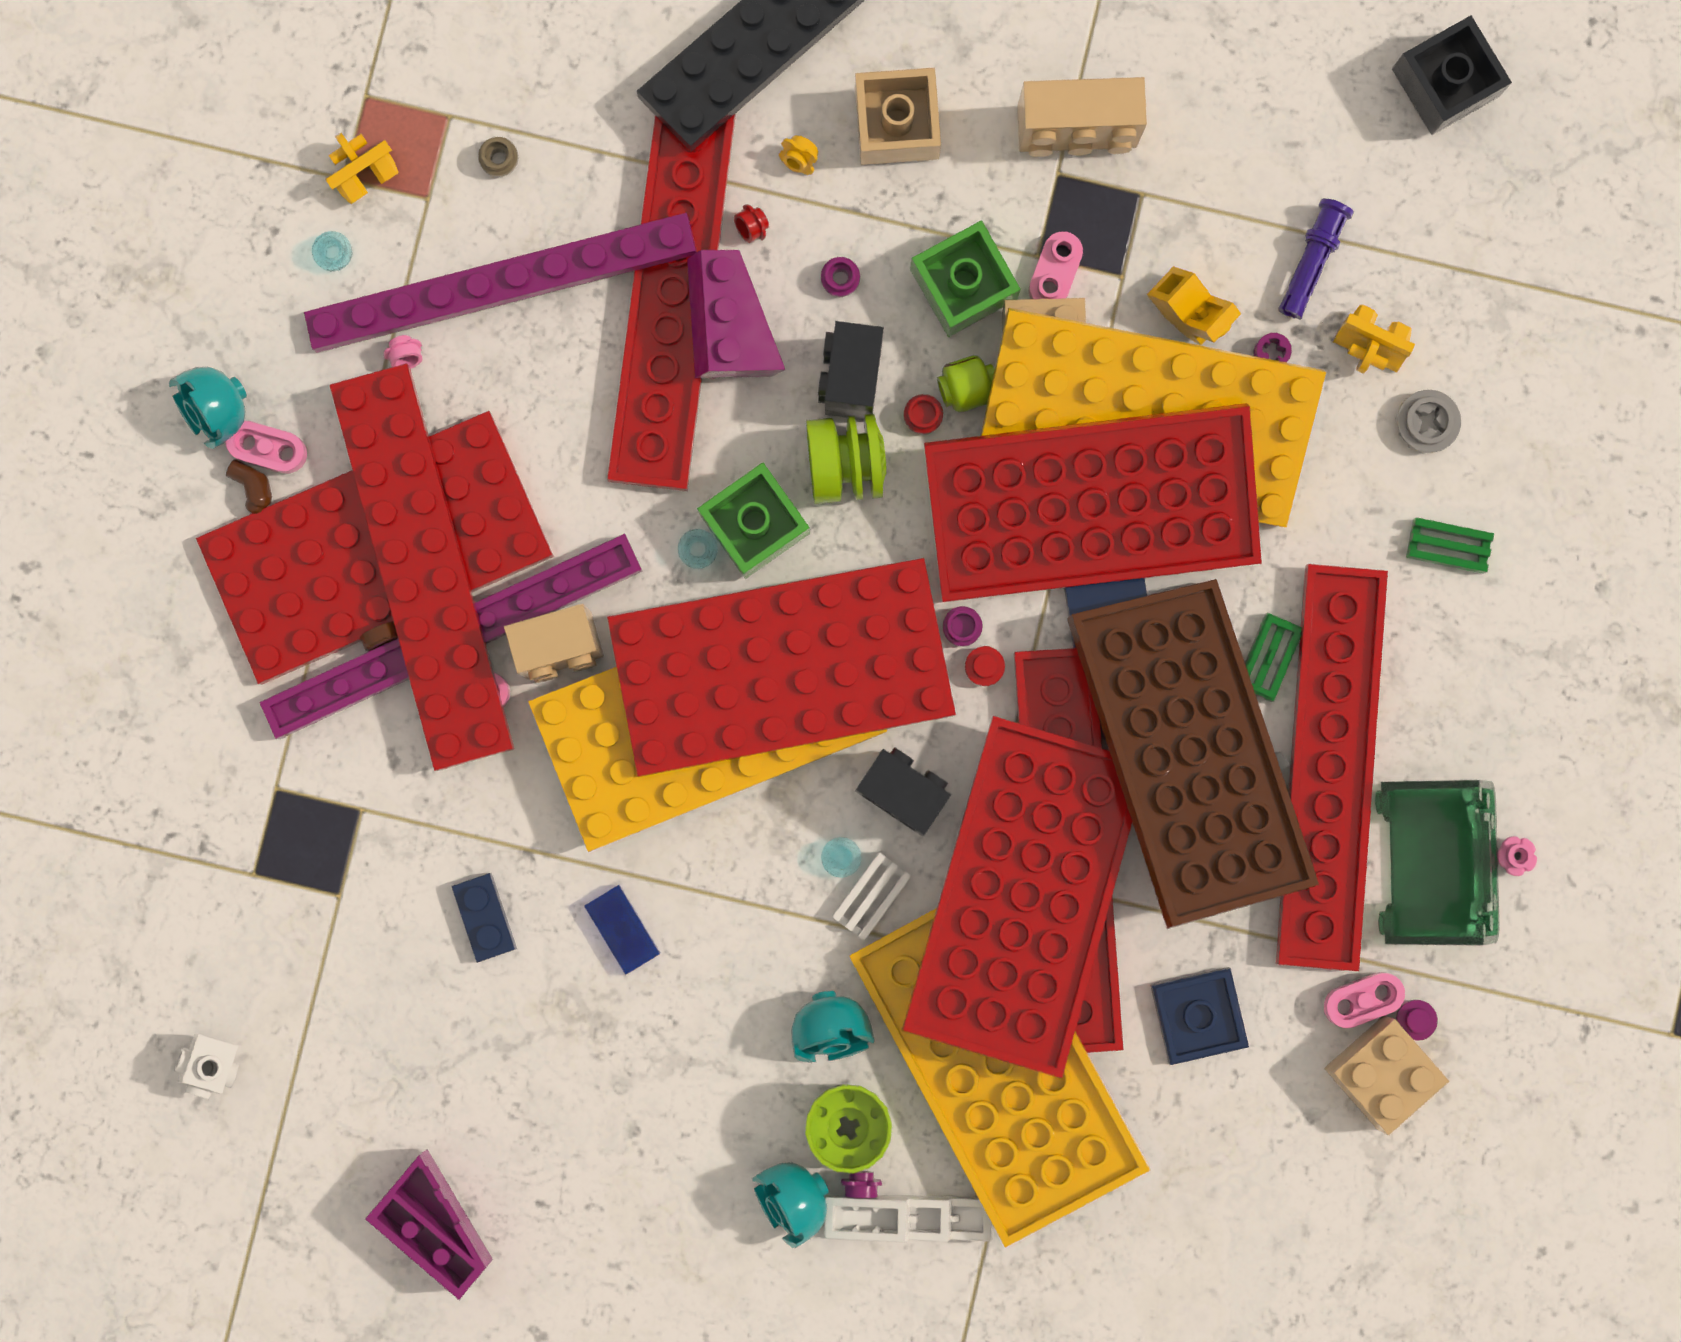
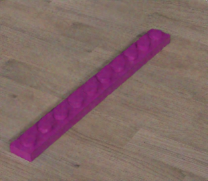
(500, 283)
(386, 666)

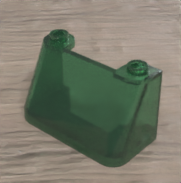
(1441, 862)

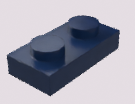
(484, 917)

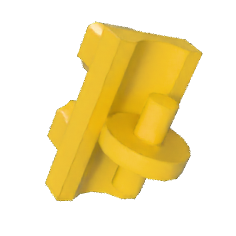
(376, 158)
(1372, 343)

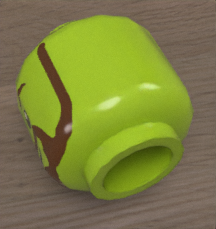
(966, 383)

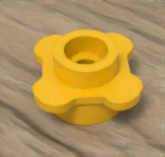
(799, 154)

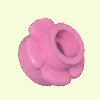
(403, 351)
(1506, 855)

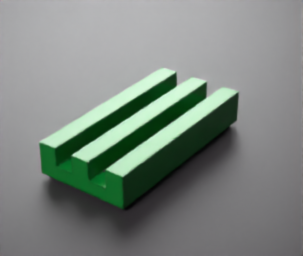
(1483, 551)
(1283, 665)

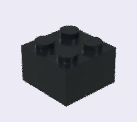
(1451, 75)
(853, 369)
(904, 791)

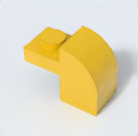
(1191, 307)

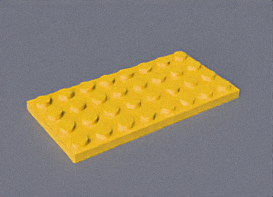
(1084, 373)
(597, 769)
(1022, 1136)

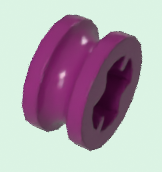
(1282, 345)

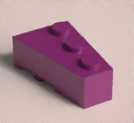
(728, 319)
(431, 1226)

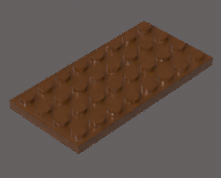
(1192, 753)

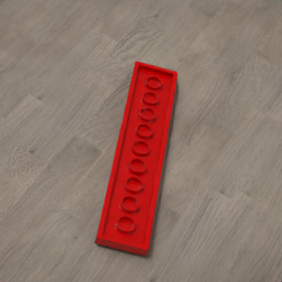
(658, 372)
(421, 567)
(1057, 700)
(1334, 762)

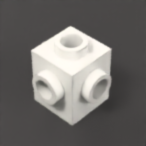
(221, 1058)

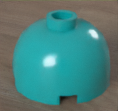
(210, 403)
(831, 1028)
(792, 1200)

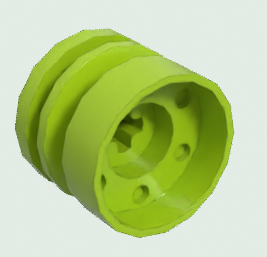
(845, 458)
(838, 1150)

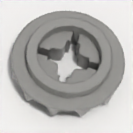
(1446, 419)

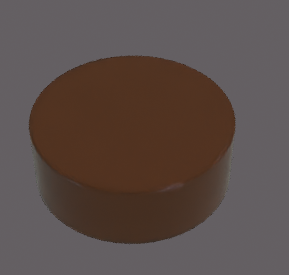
(379, 636)

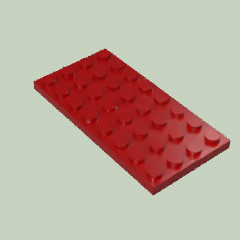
(1094, 502)
(306, 570)
(780, 667)
(1023, 900)

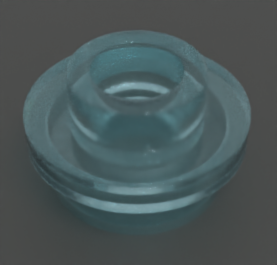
(323, 243)
(695, 536)

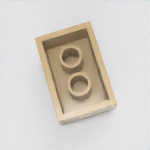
(1081, 115)

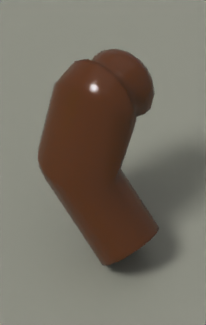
(255, 485)

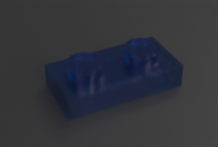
(622, 929)

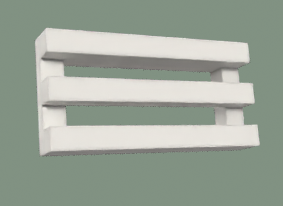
(852, 923)

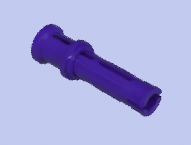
(1320, 243)

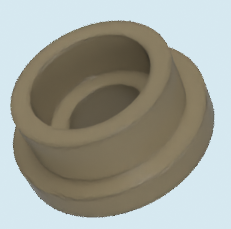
(493, 146)

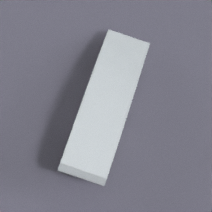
(907, 1218)

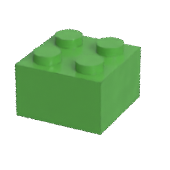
(964, 278)
(754, 520)

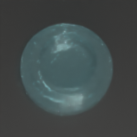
(841, 857)

